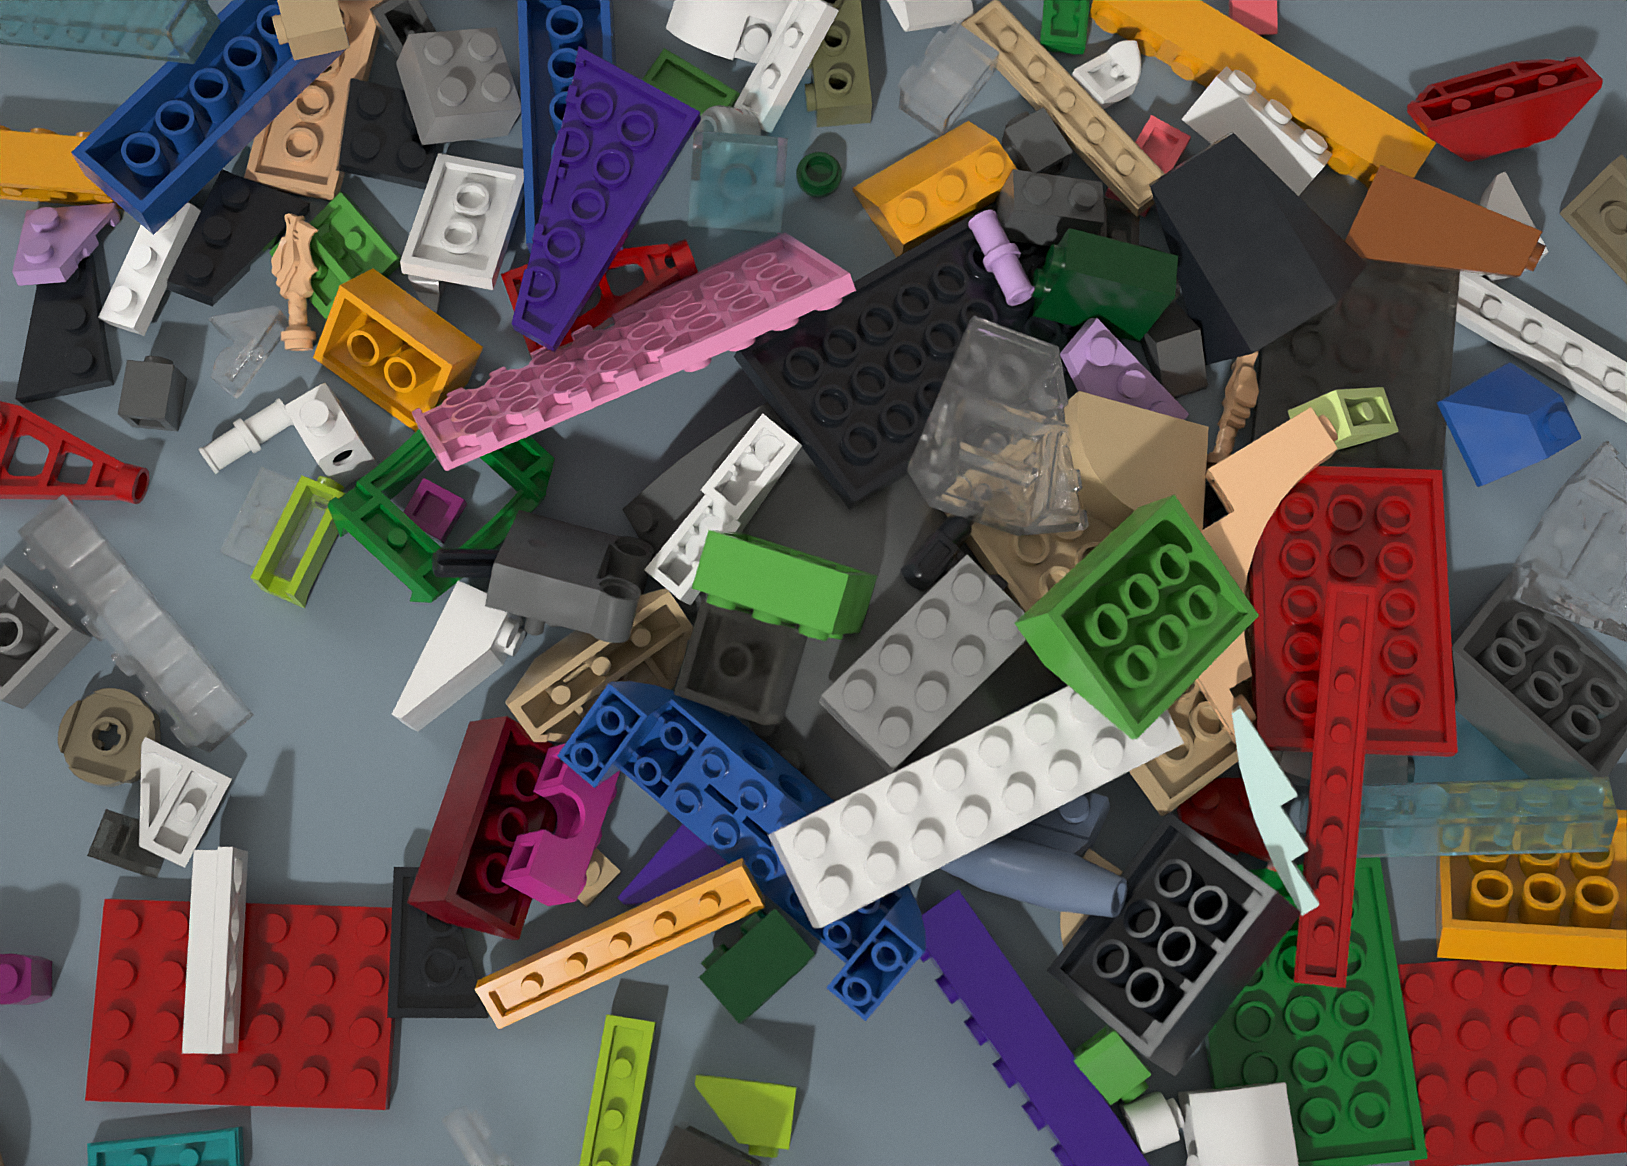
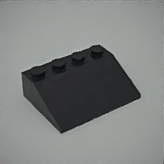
(1178, 948)

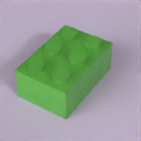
(783, 585)

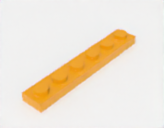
(620, 943)

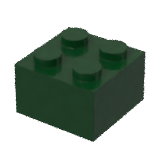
(756, 965)

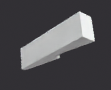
(728, 503)

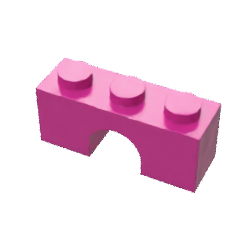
(555, 865)

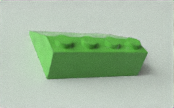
(1139, 616)

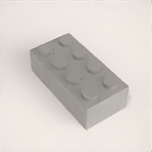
(926, 664)

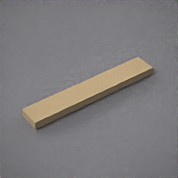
(1074, 112)

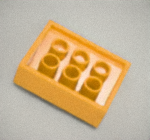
(1536, 906)

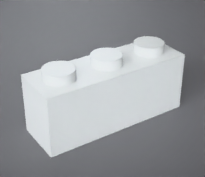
(1262, 125)

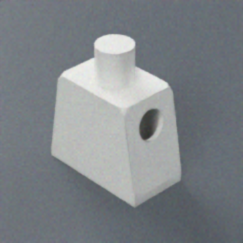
(329, 432)

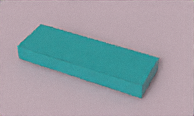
(196, 1148)

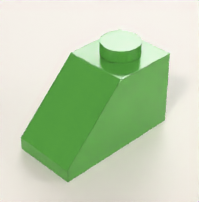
(1112, 1066)

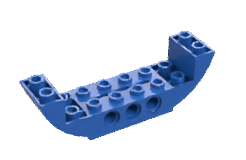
(732, 797)

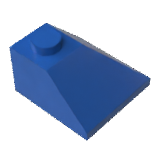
(1507, 423)

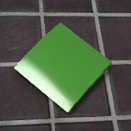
(345, 249)

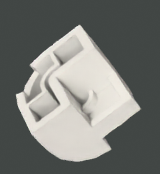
(727, 26)

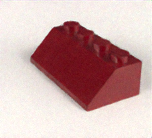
(477, 826)

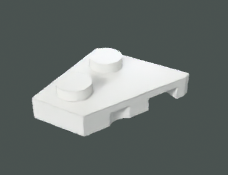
(175, 801)

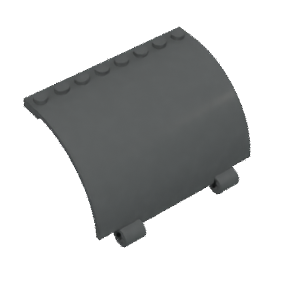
(871, 537)

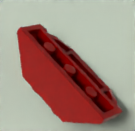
(1504, 105)

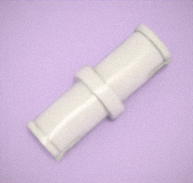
(246, 436)

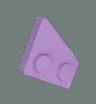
(58, 240)

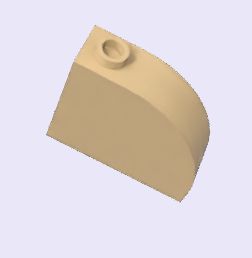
(1135, 457)

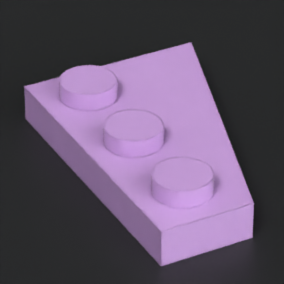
(1108, 370)

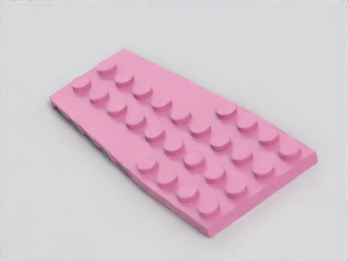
(650, 340)

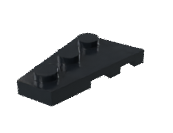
(229, 235)
(65, 339)
(428, 962)

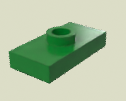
(1064, 26)

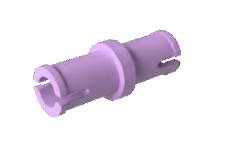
(1001, 257)

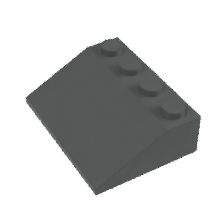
(1539, 689)

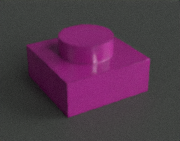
(435, 510)

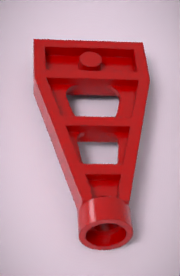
(656, 273)
(107, 479)

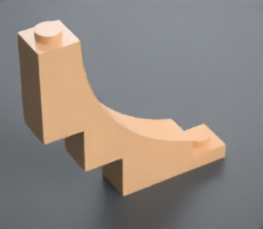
(1250, 489)

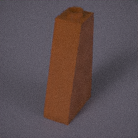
(1435, 229)

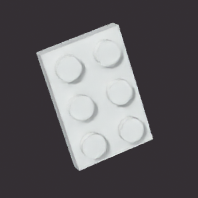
(464, 222)

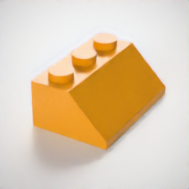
(935, 186)
(394, 347)

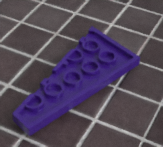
(602, 174)

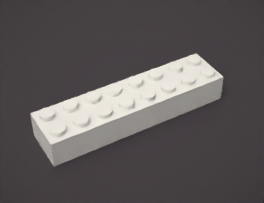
(957, 801)

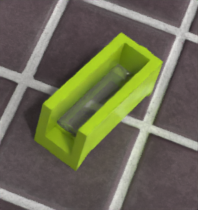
(299, 541)

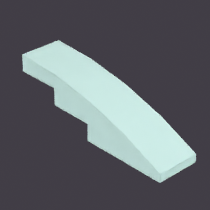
(1267, 792)

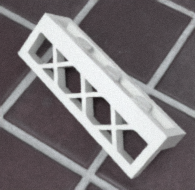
(215, 951)

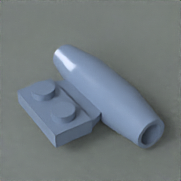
(1043, 863)

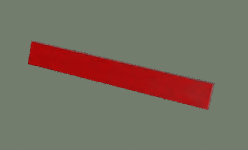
(1336, 781)

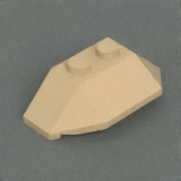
(577, 669)

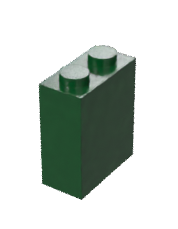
(1106, 281)

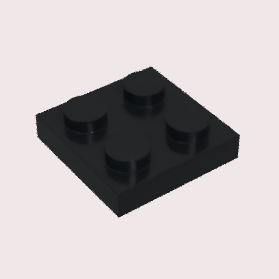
(381, 137)

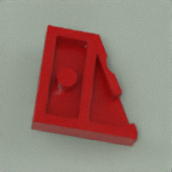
(1225, 816)

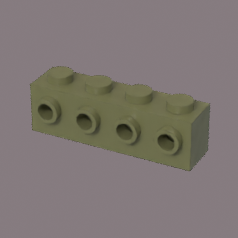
(840, 71)

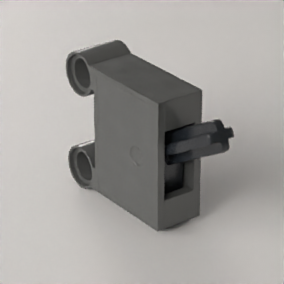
(558, 576)

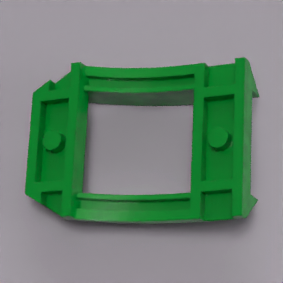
(404, 545)

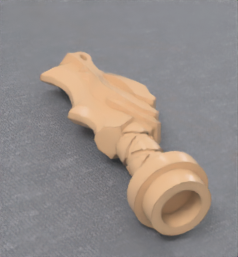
(293, 269)
(1239, 398)

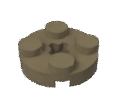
(97, 713)

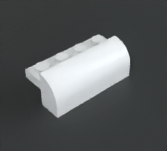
(1238, 1126)

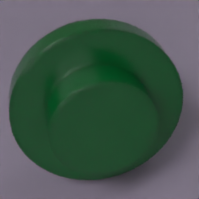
(819, 174)

